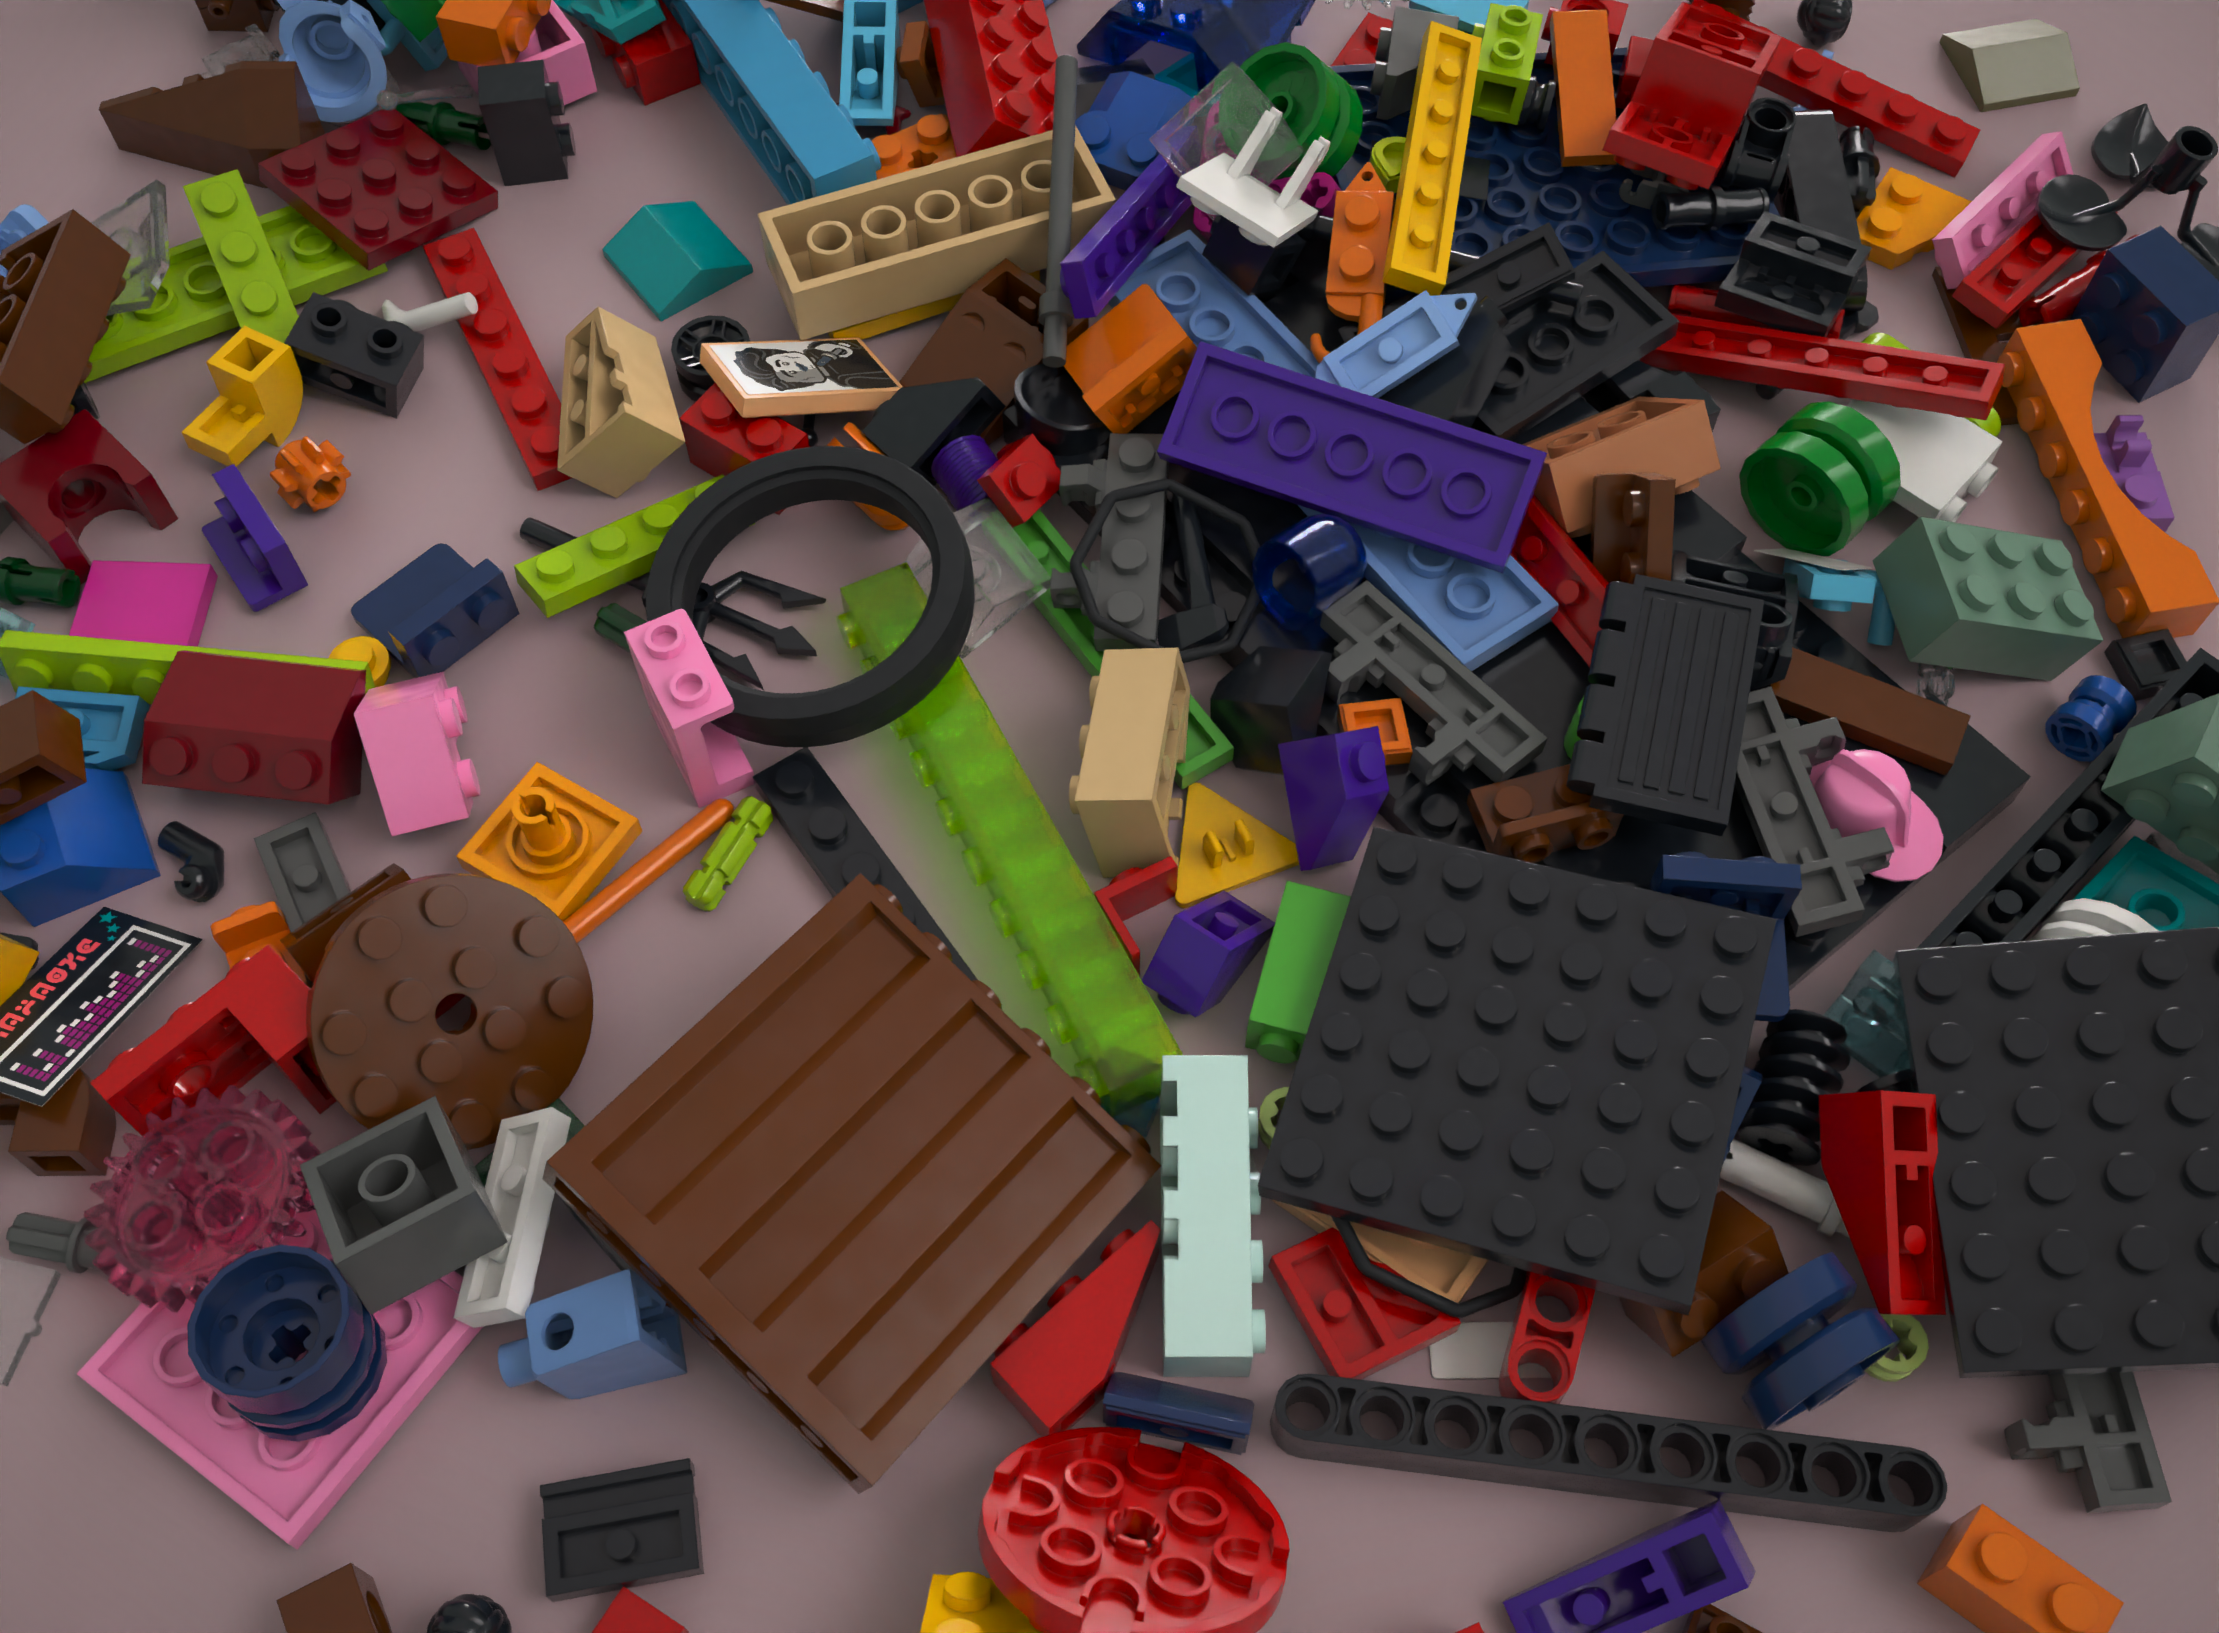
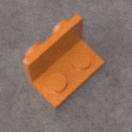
(1130, 360)

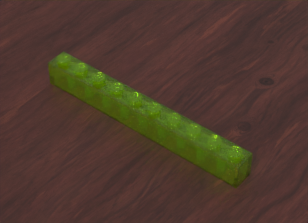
(1019, 857)

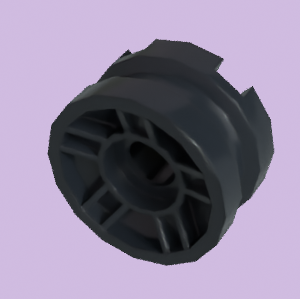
(687, 347)

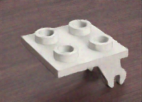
(1228, 189)

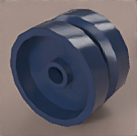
(1807, 1353)

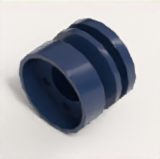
(264, 1316)

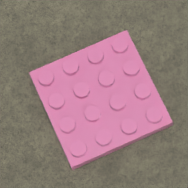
(276, 1480)

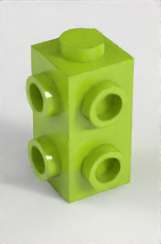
(1505, 62)

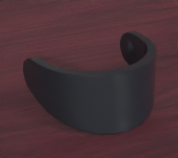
(1056, 437)

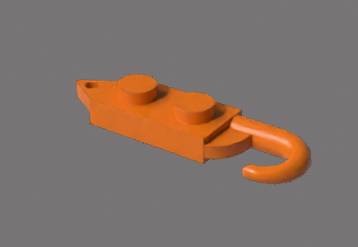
(1358, 253)

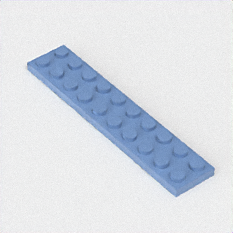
(1456, 602)

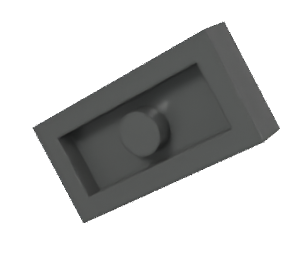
(302, 869)

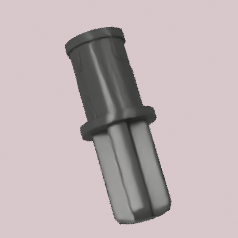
(53, 1240)

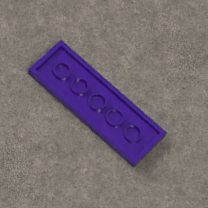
(1352, 456)

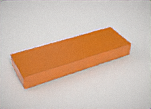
(1583, 86)

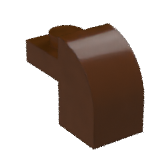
(65, 1134)

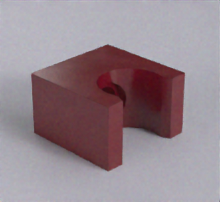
(70, 480)

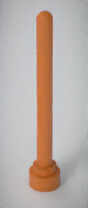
(649, 868)

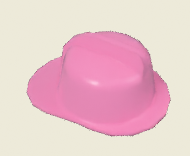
(1871, 792)

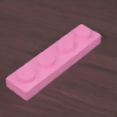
(2000, 209)

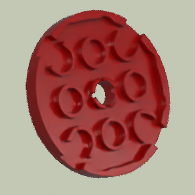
(1065, 1497)

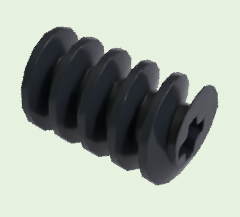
(1796, 1066)

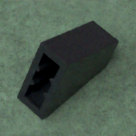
(1462, 378)

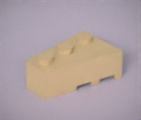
(614, 405)
(1132, 757)

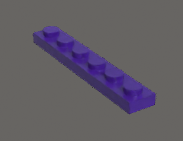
(1122, 239)

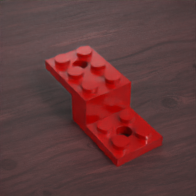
(1692, 96)
(223, 1041)

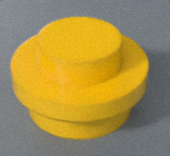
(367, 650)

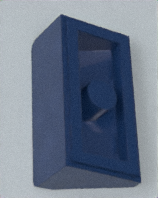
(1178, 1412)

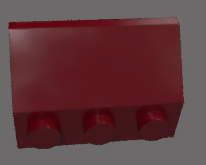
(255, 728)

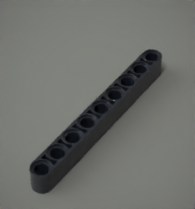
(1636, 1440)

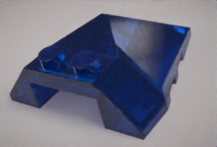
(1208, 28)

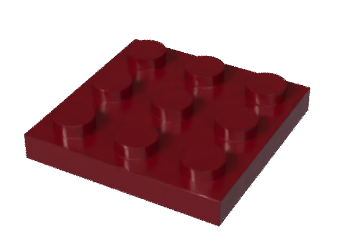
(378, 187)

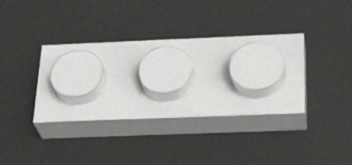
(503, 1281)

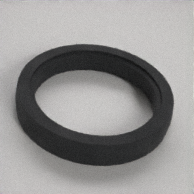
(812, 476)

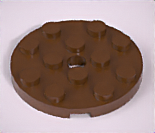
(438, 937)

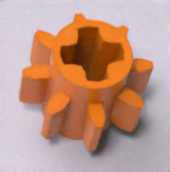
(310, 474)

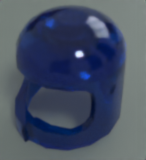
(1327, 554)

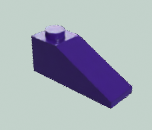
(1640, 1580)

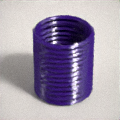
(959, 467)

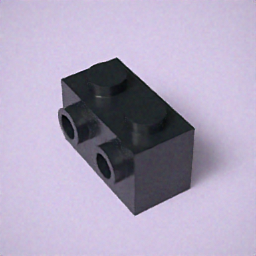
(524, 122)
(356, 354)

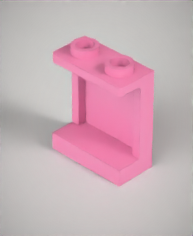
(683, 699)

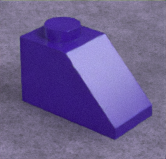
(1333, 793)
(1206, 953)

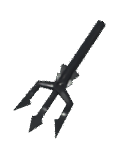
(708, 605)

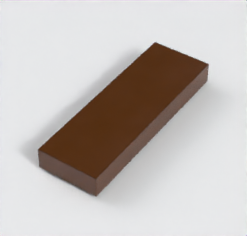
(1872, 711)

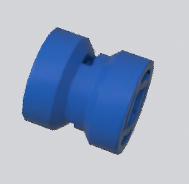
(2087, 727)

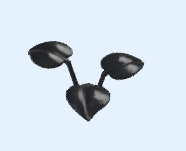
(2133, 149)

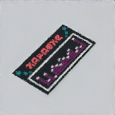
(82, 999)

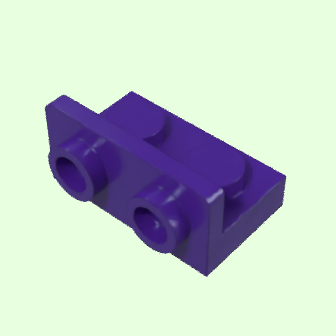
(251, 544)

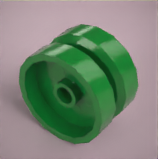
(1312, 101)
(1820, 478)

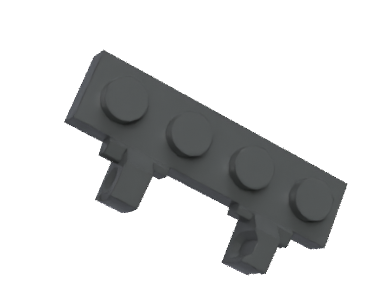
(1132, 540)
(1462, 712)
(1790, 821)
(2102, 1436)

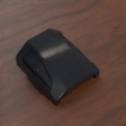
(1778, 613)

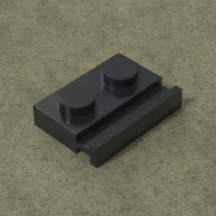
(620, 1530)

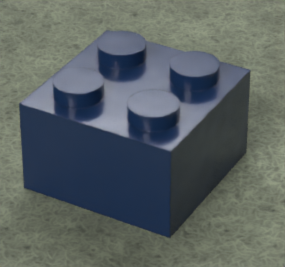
(2150, 313)

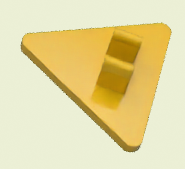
(1225, 848)

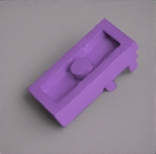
(2134, 468)

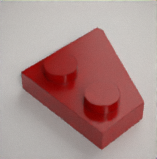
(1349, 1317)

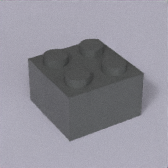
(402, 1205)

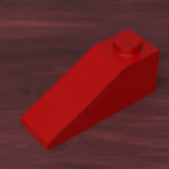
(1880, 1169)

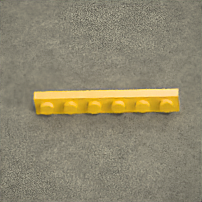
(1432, 161)

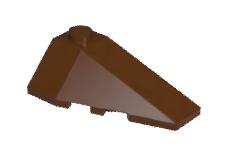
(218, 120)

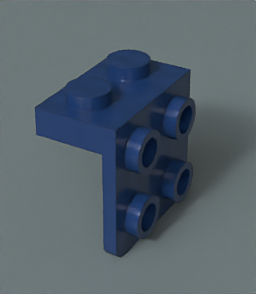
(436, 610)
(1746, 885)

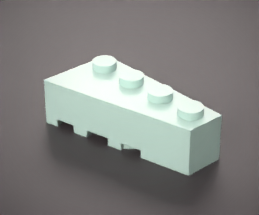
(1208, 1218)

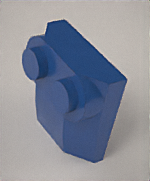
(1123, 121)

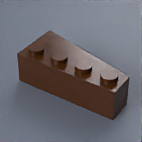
(51, 320)

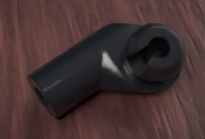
(202, 861)

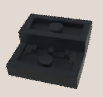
(1792, 276)

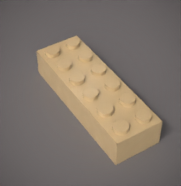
(922, 232)

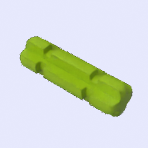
(728, 854)

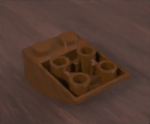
(991, 337)

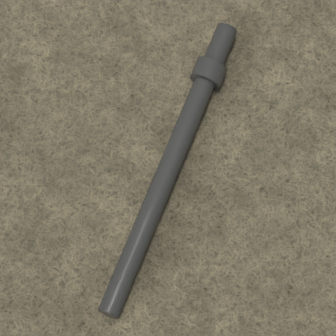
(1054, 306)

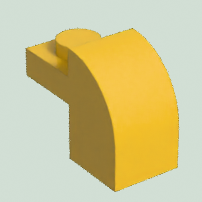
(256, 400)

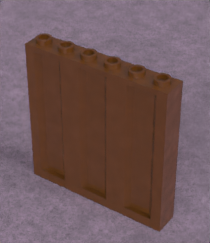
(854, 1178)

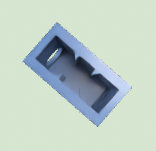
(597, 1339)

